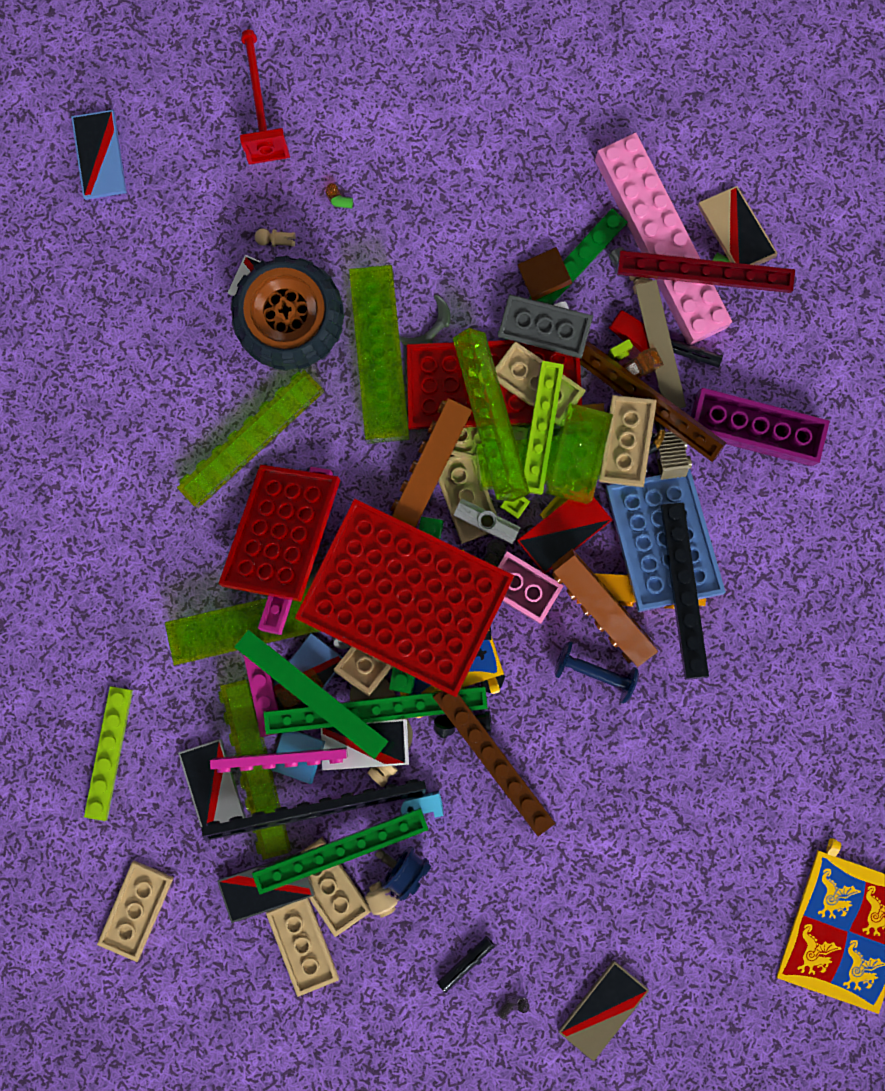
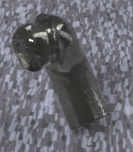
(515, 1003)

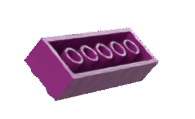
(761, 427)

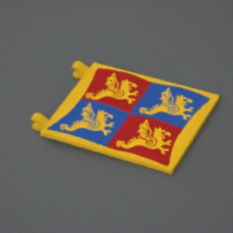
(839, 932)

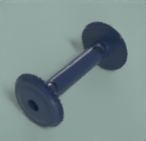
(627, 684)

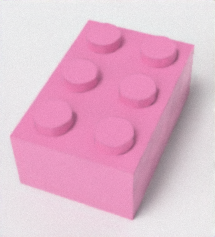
(530, 589)

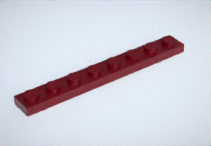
(706, 271)

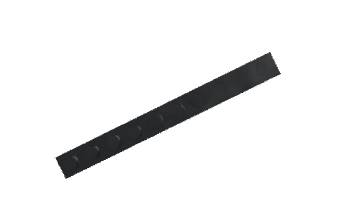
(305, 810)

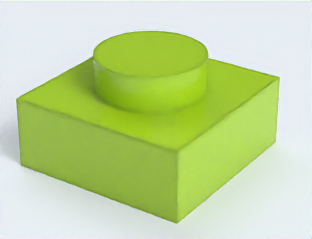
(621, 351)
(516, 507)

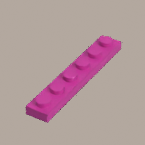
(269, 761)

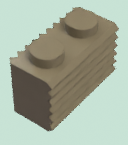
(672, 457)

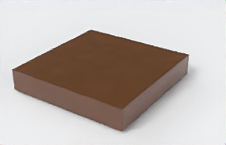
(544, 273)

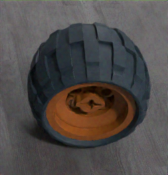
(276, 281)

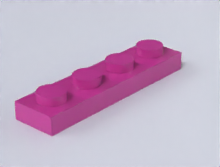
(262, 693)

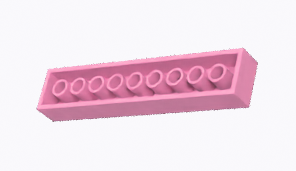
(660, 232)

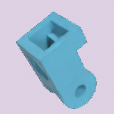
(429, 803)

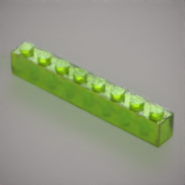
(491, 415)
(250, 439)
(257, 782)

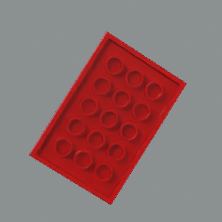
(280, 532)

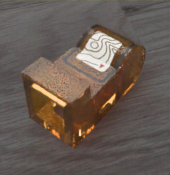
(643, 363)

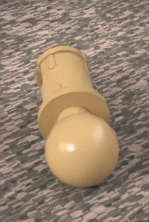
(264, 237)

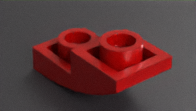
(630, 328)

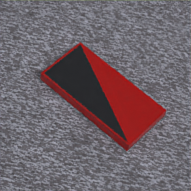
(563, 530)

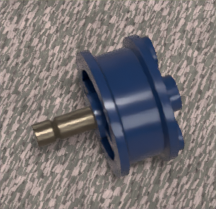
(404, 872)

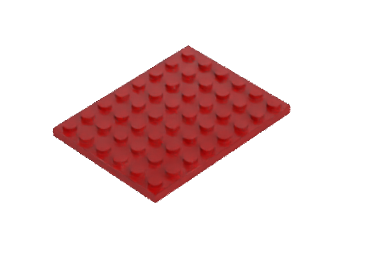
(405, 597)

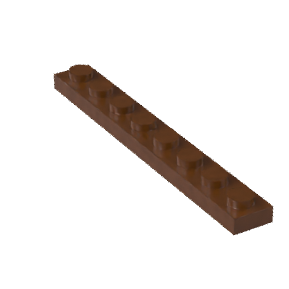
(666, 412)
(495, 761)

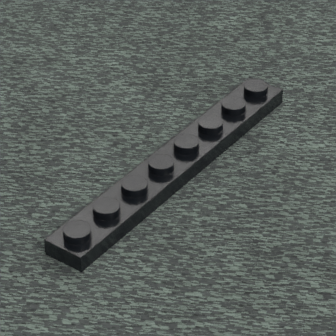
(684, 591)

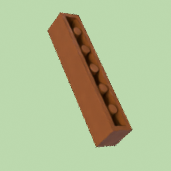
(431, 462)
(604, 608)

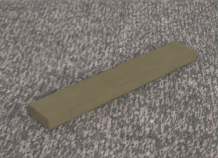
(659, 338)

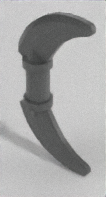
(442, 321)

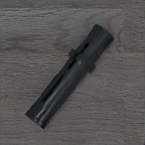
(713, 360)
(466, 964)

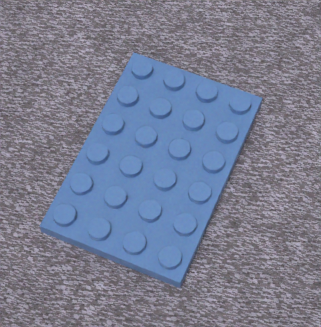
(643, 544)

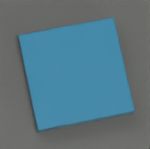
(298, 742)

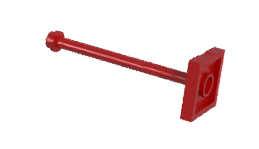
(265, 144)

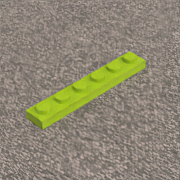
(542, 425)
(108, 753)

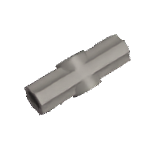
(500, 528)

